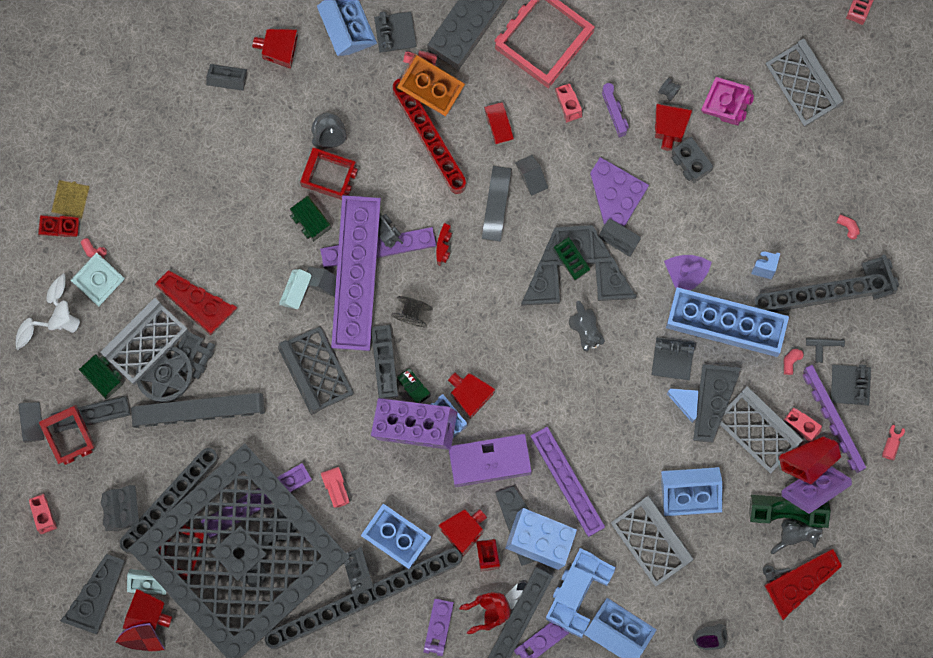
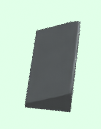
(226, 77)
(619, 237)
(29, 418)

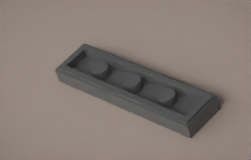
(95, 414)

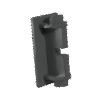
(390, 233)

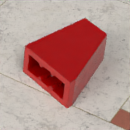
(810, 459)

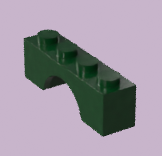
(769, 508)

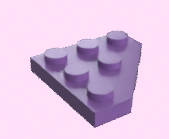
(616, 191)

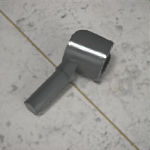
(770, 573)

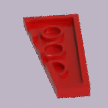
(198, 304)
(796, 585)

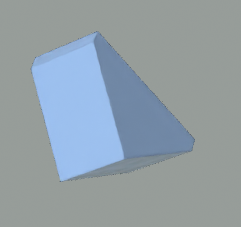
(686, 401)

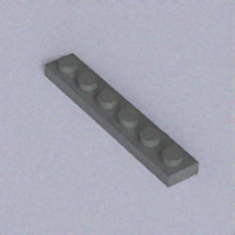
(521, 614)

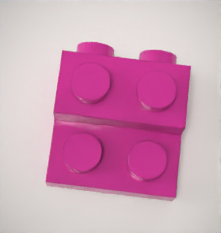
(728, 101)

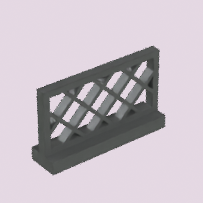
(300, 377)

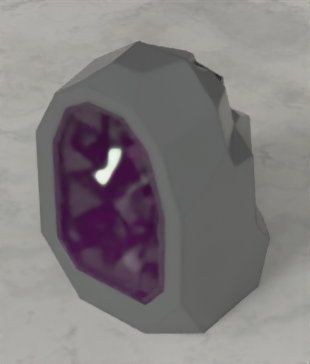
(711, 637)

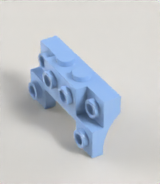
(573, 590)

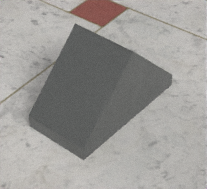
(532, 175)
(322, 280)

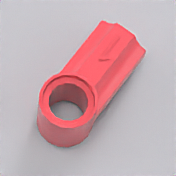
(334, 483)

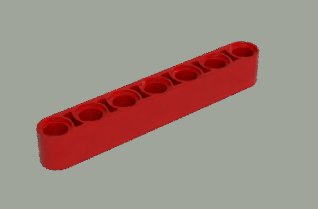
(433, 144)

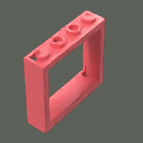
(546, 80)

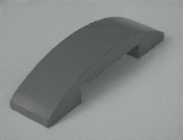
(496, 203)

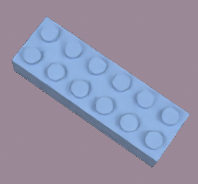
(727, 322)

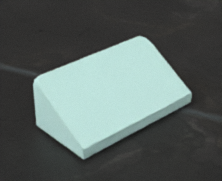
(295, 289)
(143, 581)

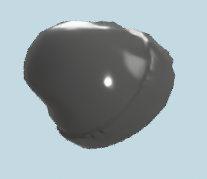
(328, 131)

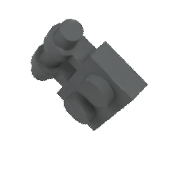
(191, 345)

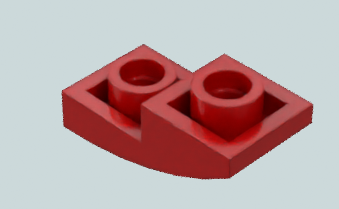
(499, 123)
(58, 226)
(442, 249)

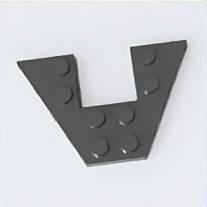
(609, 279)

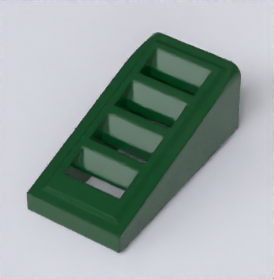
(572, 248)

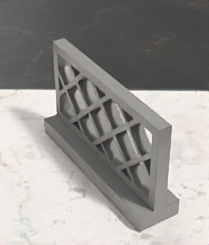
(820, 78)
(131, 333)
(771, 417)
(666, 531)

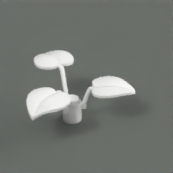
(59, 319)

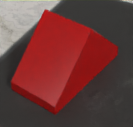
(488, 555)

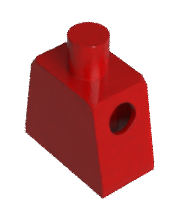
(278, 46)
(670, 124)
(470, 393)
(463, 529)
(146, 610)

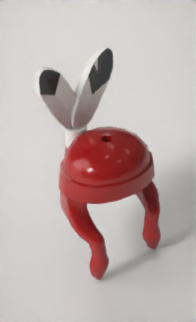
(496, 606)

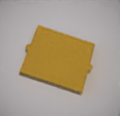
(70, 199)

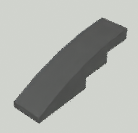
(384, 362)

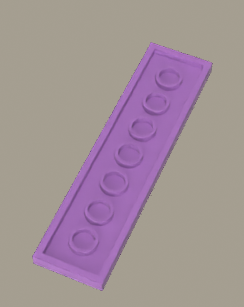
(356, 273)

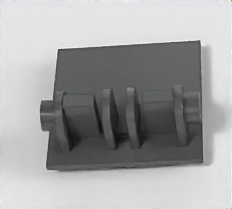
(394, 31)
(672, 359)
(851, 384)

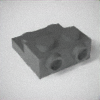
(120, 508)

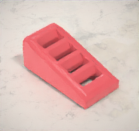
(853, 16)

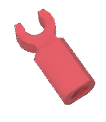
(892, 444)

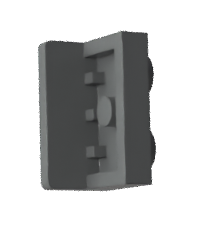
(883, 267)

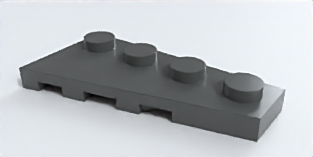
(714, 396)
(510, 504)
(93, 601)

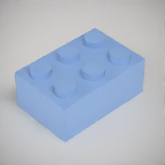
(541, 538)

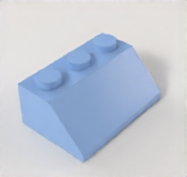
(346, 26)
(691, 491)
(396, 536)
(619, 631)

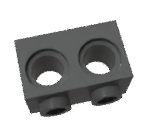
(696, 157)

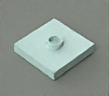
(97, 279)

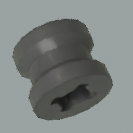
(669, 89)

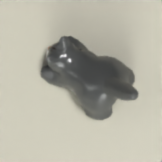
(585, 324)
(794, 533)

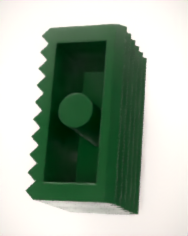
(310, 218)
(101, 376)

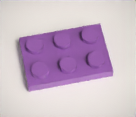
(813, 495)

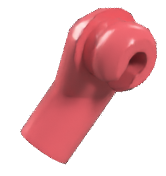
(851, 226)
(90, 251)
(790, 358)

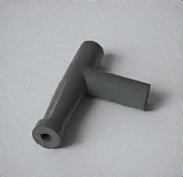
(819, 343)

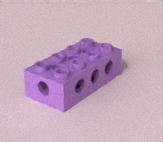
(421, 433)

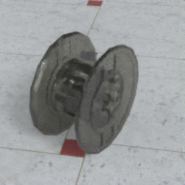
(412, 311)

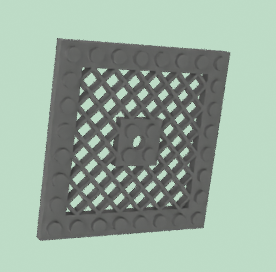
(240, 461)

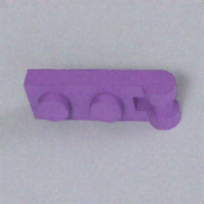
(614, 109)
(438, 626)
(542, 641)

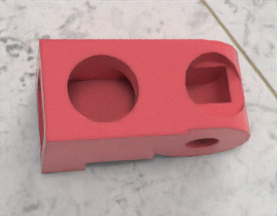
(568, 102)
(803, 424)
(42, 514)

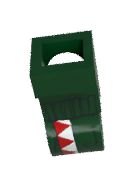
(413, 386)

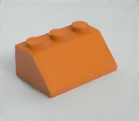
(430, 85)

